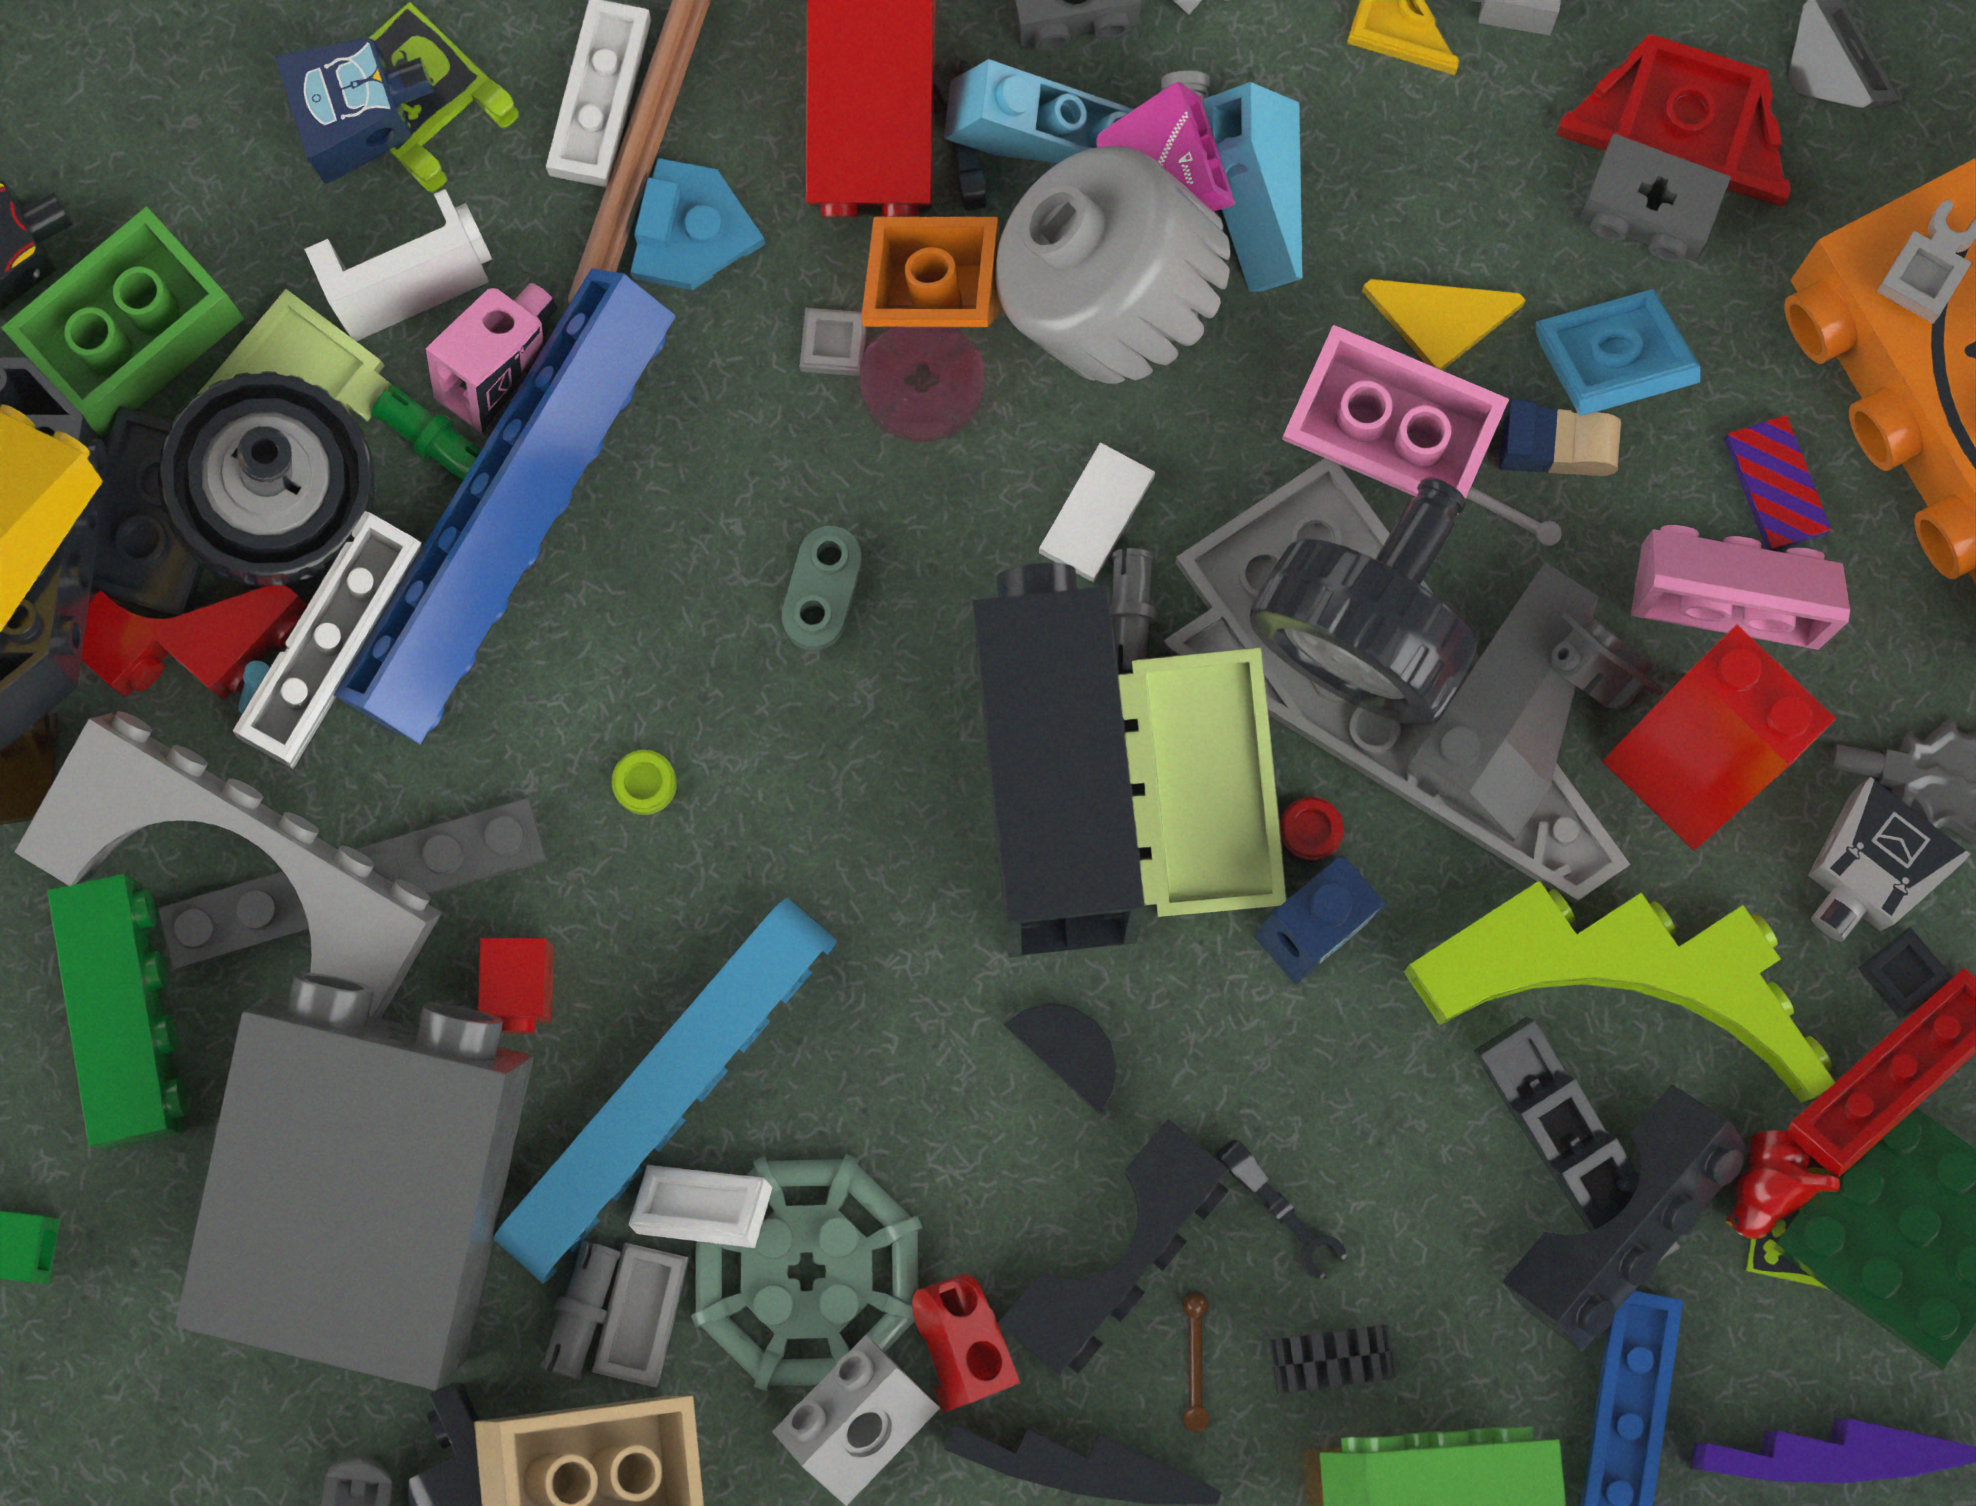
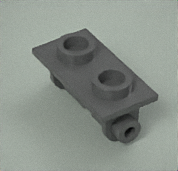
(1602, 664)

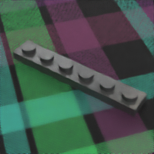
(429, 858)

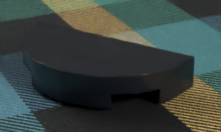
(1070, 1047)

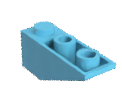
(1024, 114)
(1261, 158)

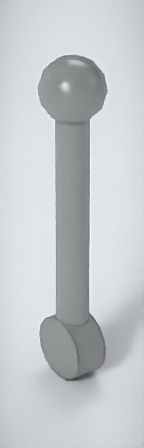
(1547, 533)

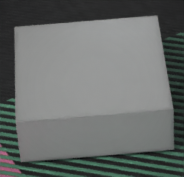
(832, 342)

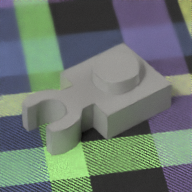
(1929, 268)

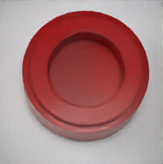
(1311, 829)

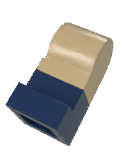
(1558, 440)

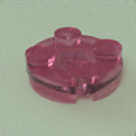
(922, 415)

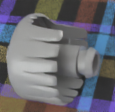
(1111, 264)

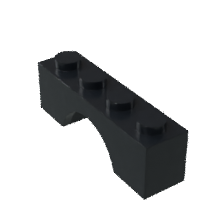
(1170, 1183)
(1586, 1277)

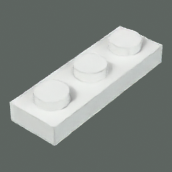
(598, 92)

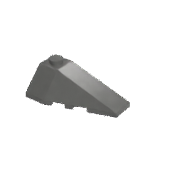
(1508, 719)

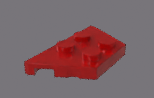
(1690, 108)

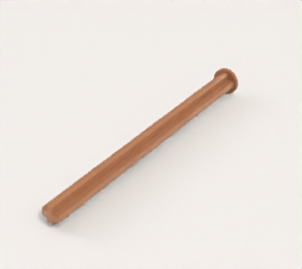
(642, 139)

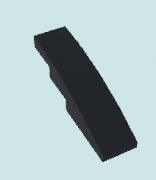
(1560, 1123)
(1107, 1472)

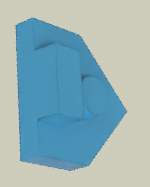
(690, 227)

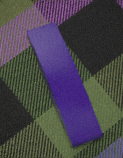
(1854, 1454)

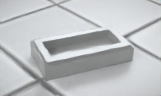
(640, 1315)

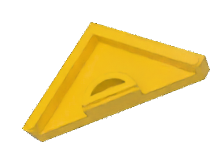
(1402, 31)
(1441, 320)

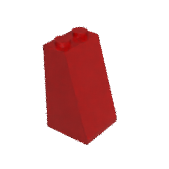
(870, 106)
(1718, 738)

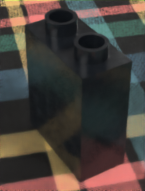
(1057, 763)

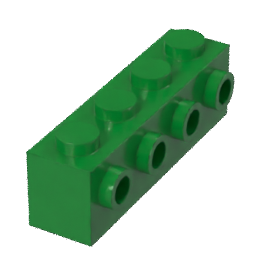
(117, 1012)

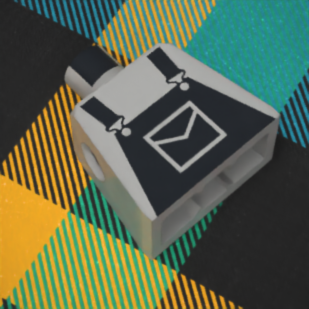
(1879, 862)

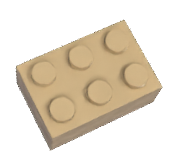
(593, 1456)

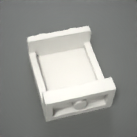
(406, 277)

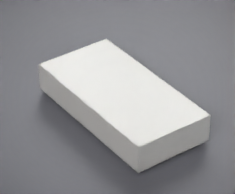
(1097, 511)
(700, 1206)

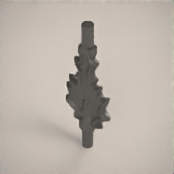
(1927, 775)

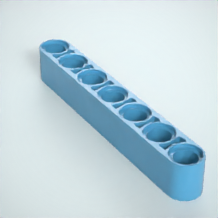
(662, 1087)

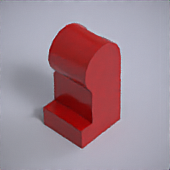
(962, 1341)

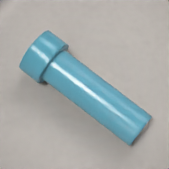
(253, 677)

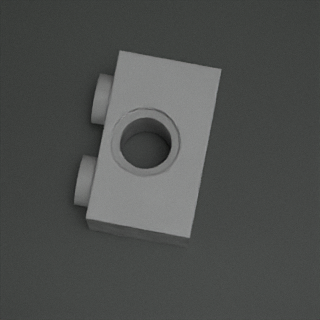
(855, 1420)

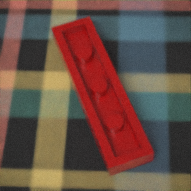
(1891, 1078)

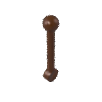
(1195, 1417)

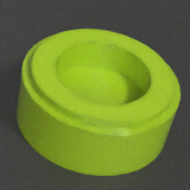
(644, 782)

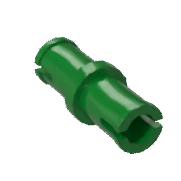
(430, 434)

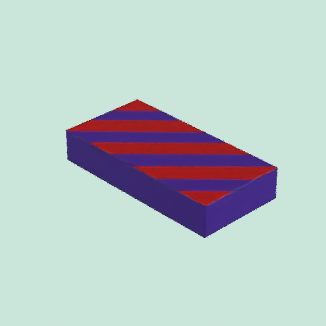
(1777, 484)

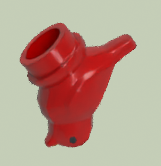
(1774, 1184)

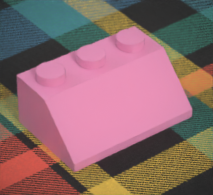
(1393, 415)
(1721, 584)

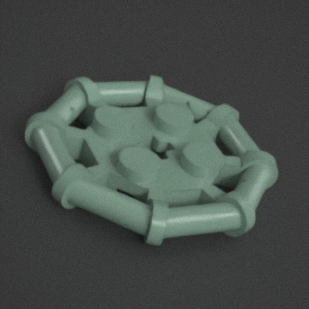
(835, 1298)

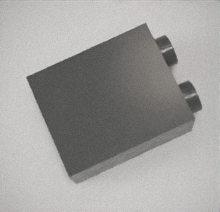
(355, 1182)

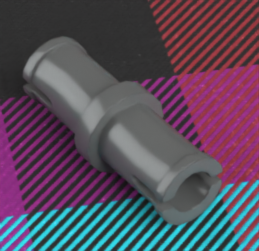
(1131, 606)
(580, 1310)

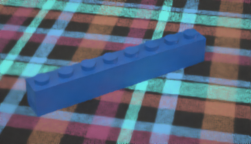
(506, 505)

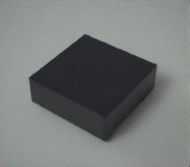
(1904, 972)

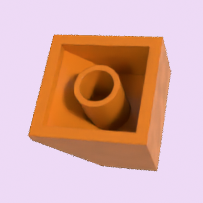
(932, 272)

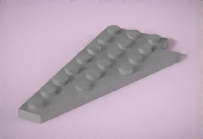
(1228, 568)

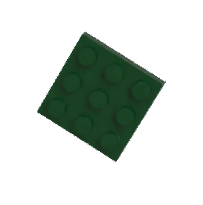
(1899, 1237)

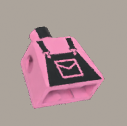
(489, 350)

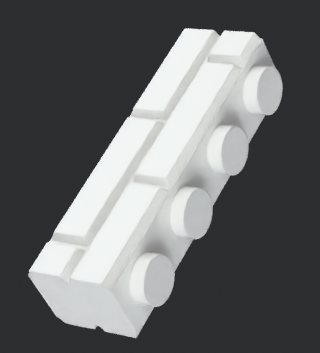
(327, 640)

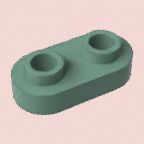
(822, 586)

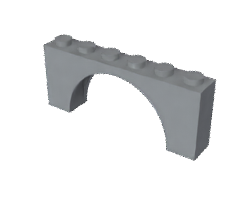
(127, 780)

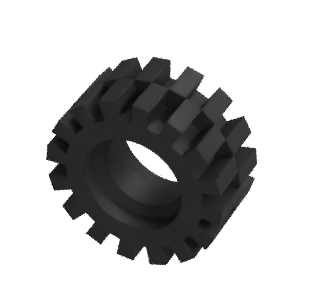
(1332, 1359)

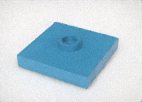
(1617, 352)

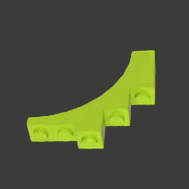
(1631, 948)

